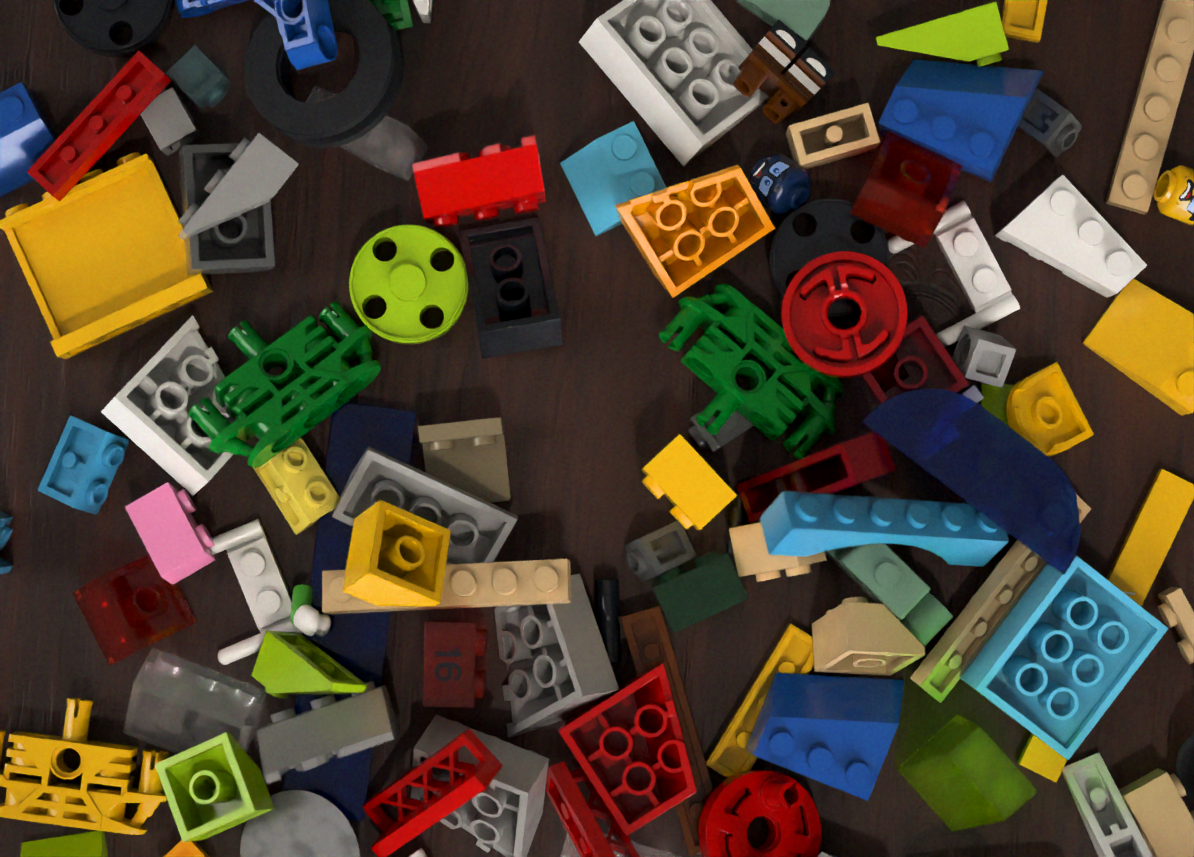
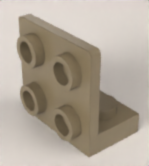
(468, 456)

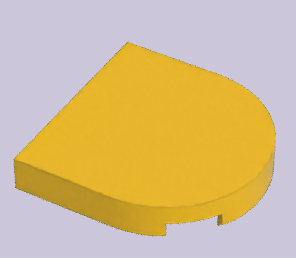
(1047, 412)

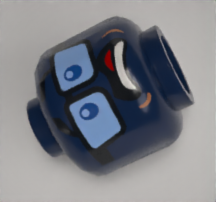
(780, 183)

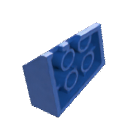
(960, 111)
(829, 727)

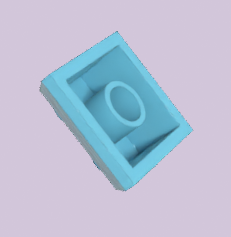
(611, 173)

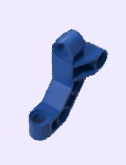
(305, 34)

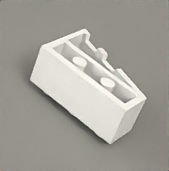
(1074, 239)

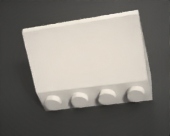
(675, 69)

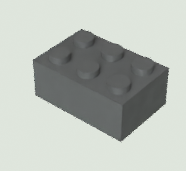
(235, 245)

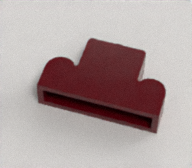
(819, 473)

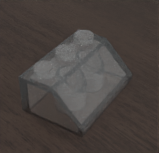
(187, 704)

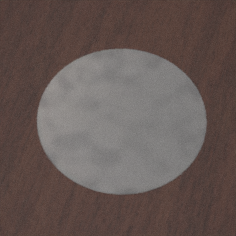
(299, 827)

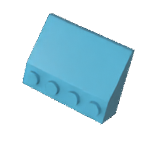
(1064, 654)

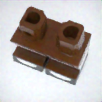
(764, 71)

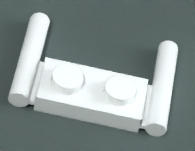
(973, 268)
(261, 585)

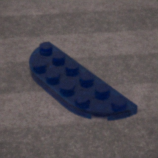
(985, 467)

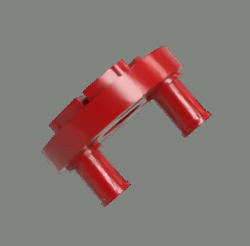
(881, 307)
(775, 800)

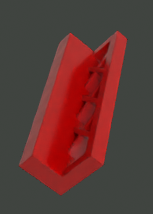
(99, 126)
(434, 806)
(579, 815)

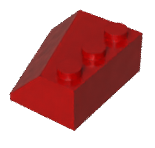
(480, 185)
(634, 750)

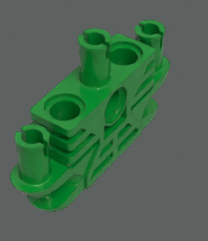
(756, 348)
(280, 406)

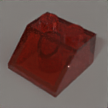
(132, 609)

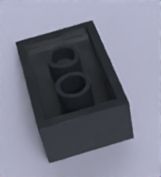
(511, 288)

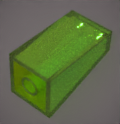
(966, 777)

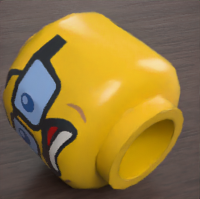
(1176, 194)

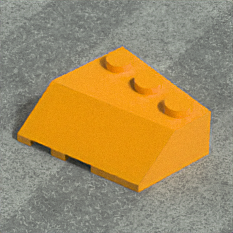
(695, 226)

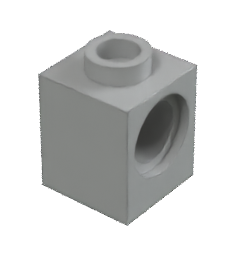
(170, 122)
(983, 356)

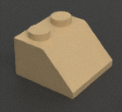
(863, 640)

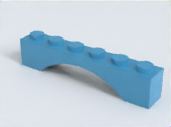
(822, 522)

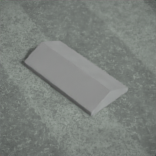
(475, 524)

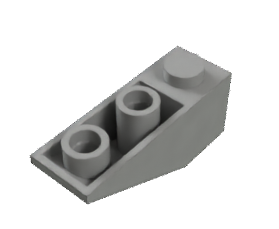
(250, 183)

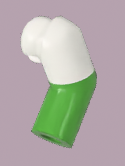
(305, 616)

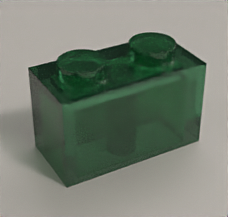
(699, 591)

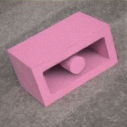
(171, 532)

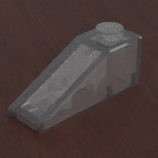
(387, 146)

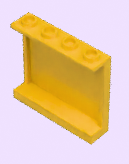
(104, 255)

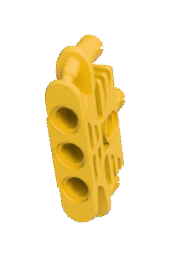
(78, 804)

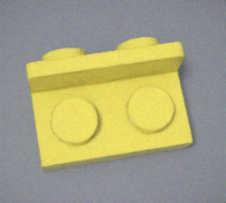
(298, 486)

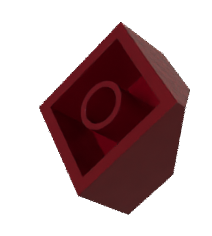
(916, 365)

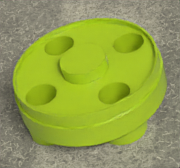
(409, 284)

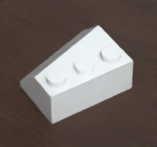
(157, 404)

